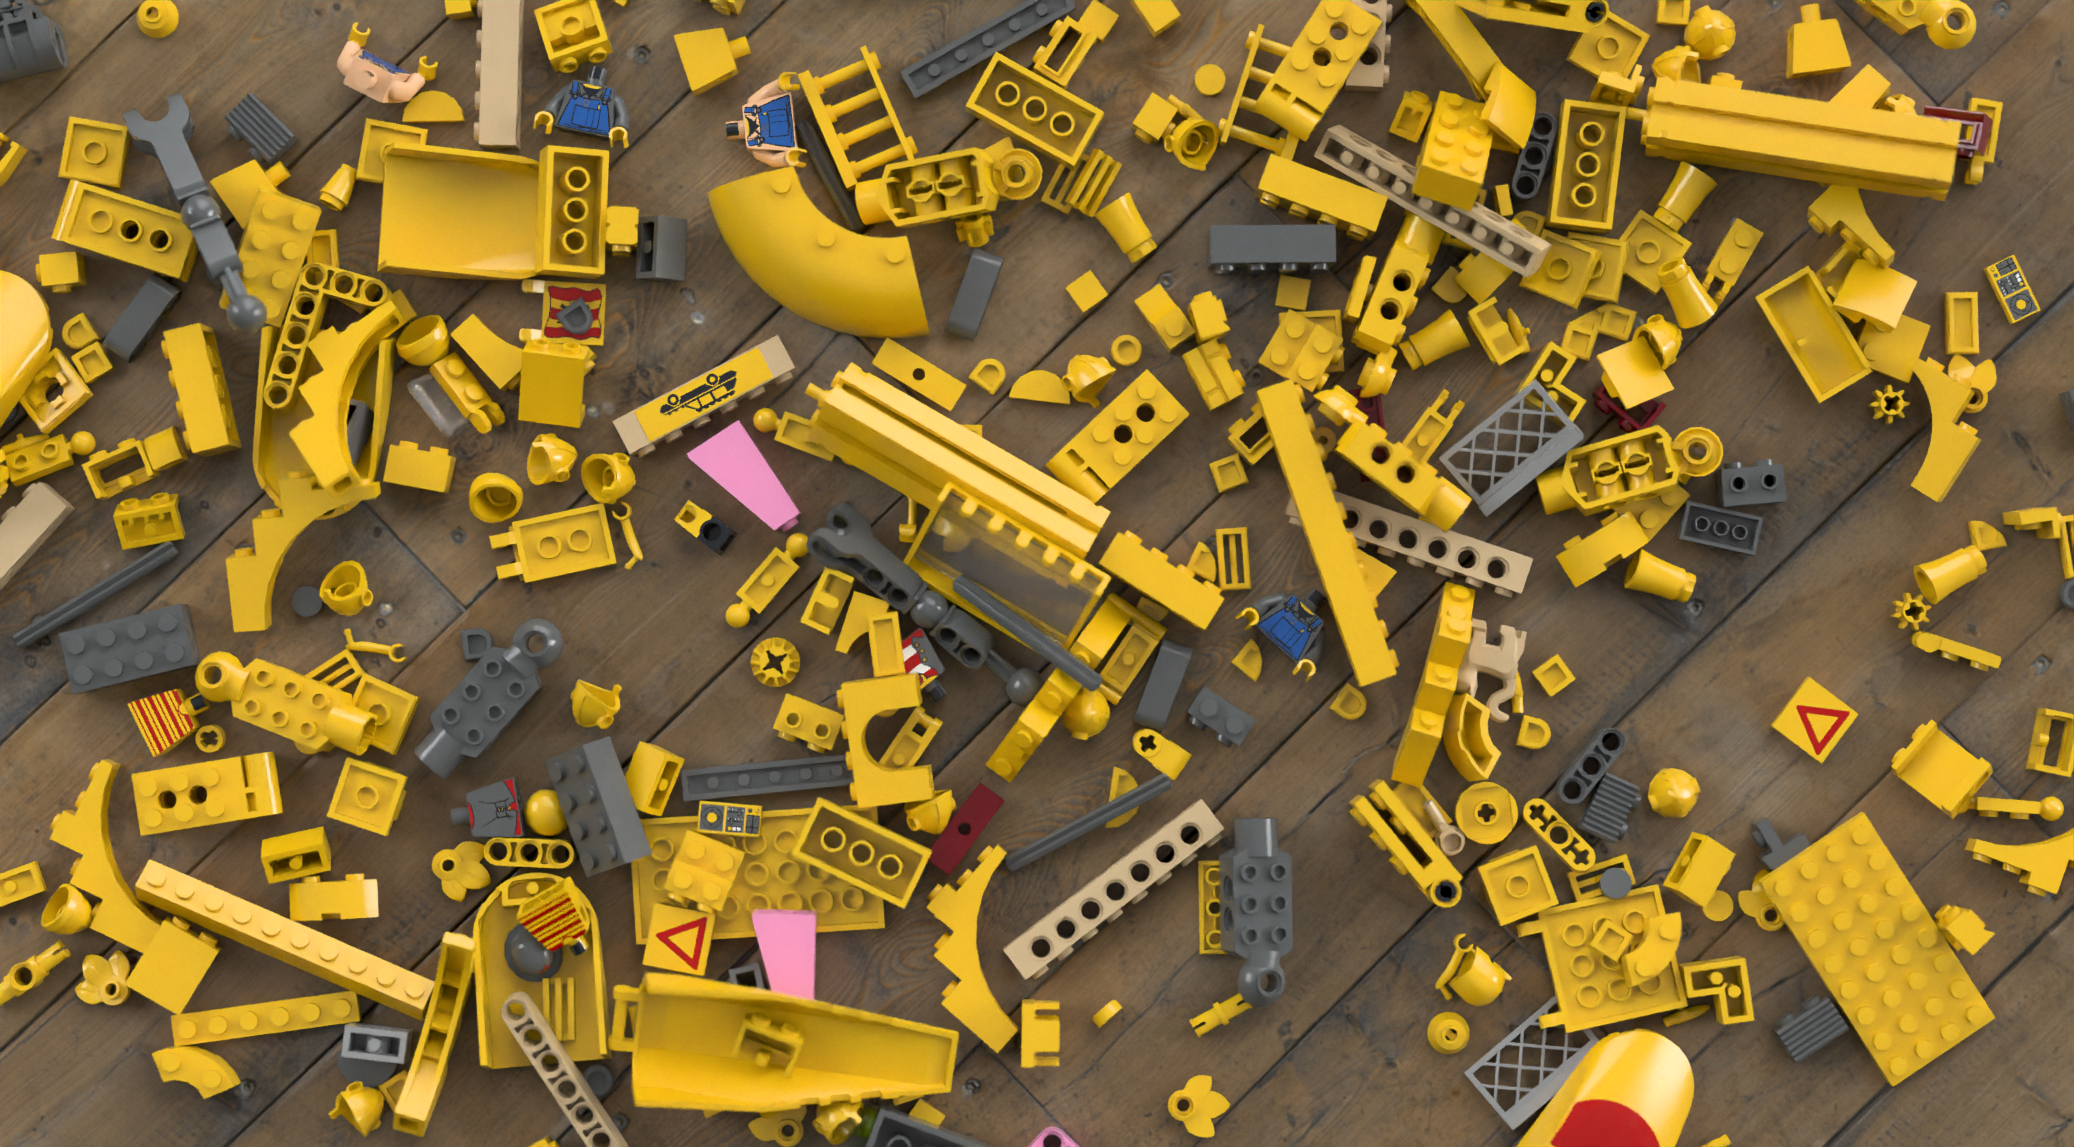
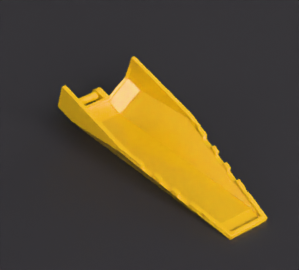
(691, 1025)

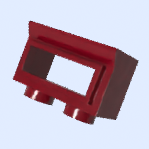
(1978, 120)
(1626, 423)

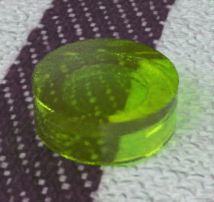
(868, 1119)

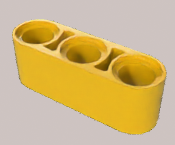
(515, 854)

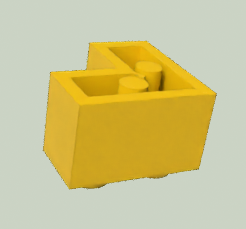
(1549, 371)
(1726, 981)

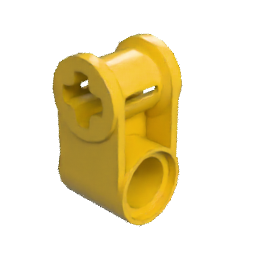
(1164, 755)

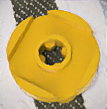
(1497, 798)

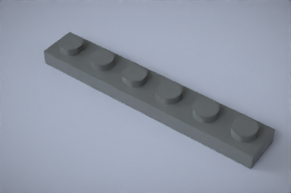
(982, 44)
(765, 777)

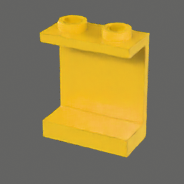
(552, 383)
(1940, 769)
(173, 964)

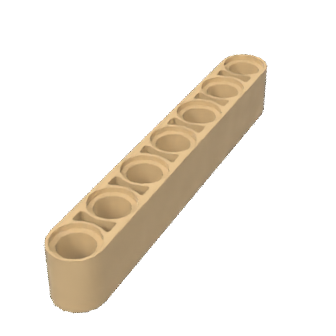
(565, 1071)

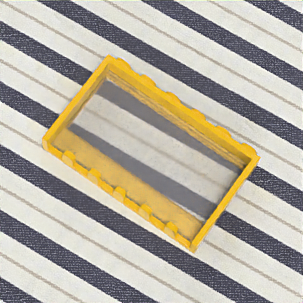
(1008, 562)

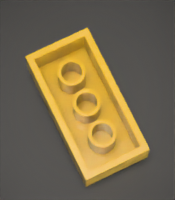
(1034, 111)
(1453, 152)
(1585, 166)
(1320, 197)
(572, 212)
(274, 249)
(201, 390)
(1161, 581)
(861, 852)

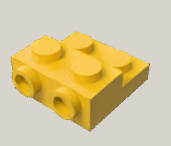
(573, 33)
(1302, 351)
(704, 871)

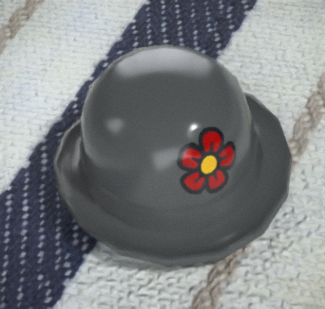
(529, 957)

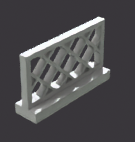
(1527, 469)
(1546, 1088)

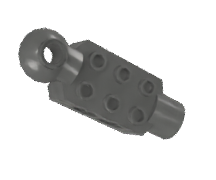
(489, 698)
(1256, 908)

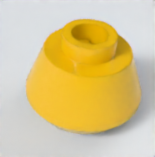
(157, 18)
(1441, 1026)

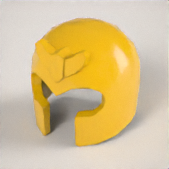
(1479, 979)

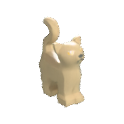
(1494, 661)

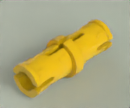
(1219, 1014)

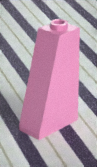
(744, 472)
(788, 949)

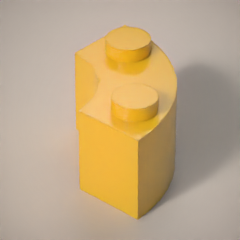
(1482, 274)
(1602, 548)
(1468, 738)
(333, 899)
(1655, 949)
(197, 1067)

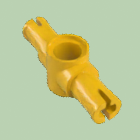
(39, 968)

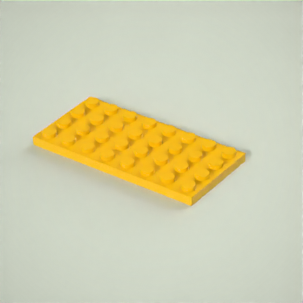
(765, 880)
(1876, 949)

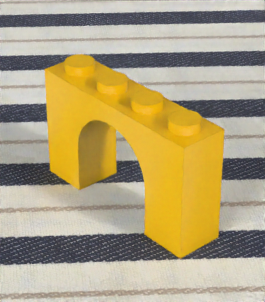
(872, 781)

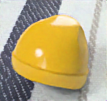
(424, 341)
(494, 497)
(67, 911)

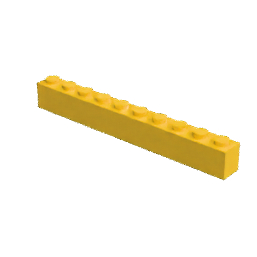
(1326, 533)
(284, 939)

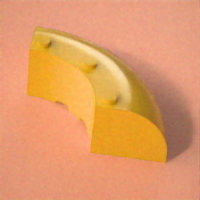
(815, 265)

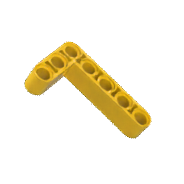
(311, 324)

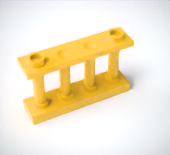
(827, 115)
(1283, 147)

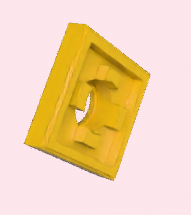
(54, 370)

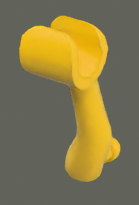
(908, 531)
(630, 536)
(372, 647)
(1452, 966)

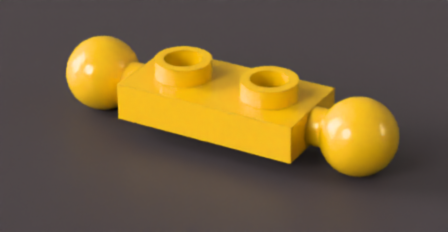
(792, 432)
(47, 457)
(767, 580)
(2049, 808)

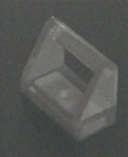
(438, 405)

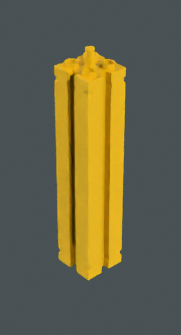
(1799, 138)
(923, 450)

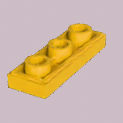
(902, 364)
(1207, 893)

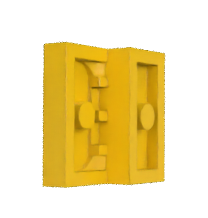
(1509, 106)
(1874, 294)

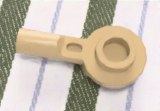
(1448, 837)

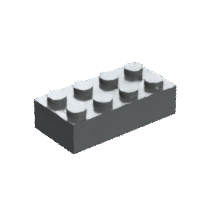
(1719, 528)

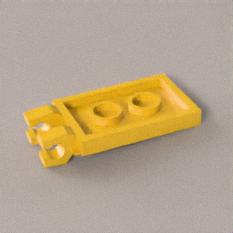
(557, 544)

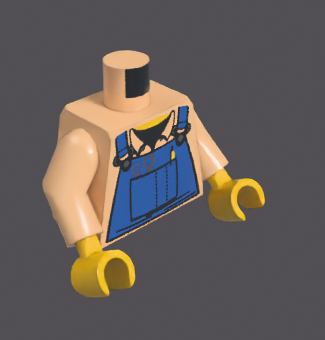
(378, 77)
(770, 124)

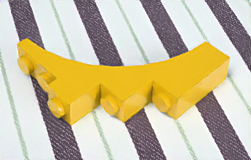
(1841, 205)
(329, 395)
(254, 573)
(1436, 685)
(1057, 693)
(87, 832)
(2041, 861)
(970, 997)
(439, 1034)

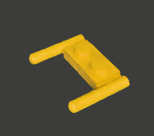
(1131, 652)

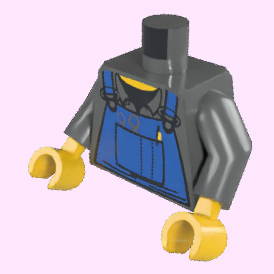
(588, 110)
(1291, 626)

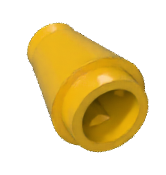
(339, 188)

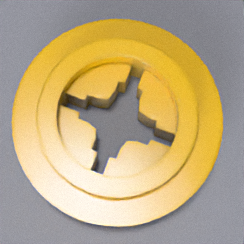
(789, 665)

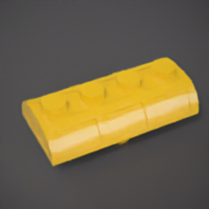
(1814, 334)

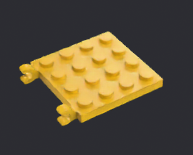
(1587, 983)

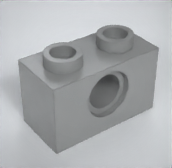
(377, 1043)

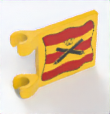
(556, 298)

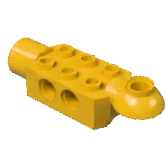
(1908, 15)
(946, 187)
(1406, 261)
(1626, 469)
(1423, 493)
(287, 703)

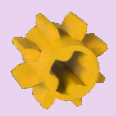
(975, 229)
(1897, 404)
(1905, 605)

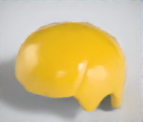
(544, 813)

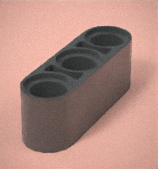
(1533, 173)
(974, 294)
(142, 317)
(1162, 685)
(1603, 758)

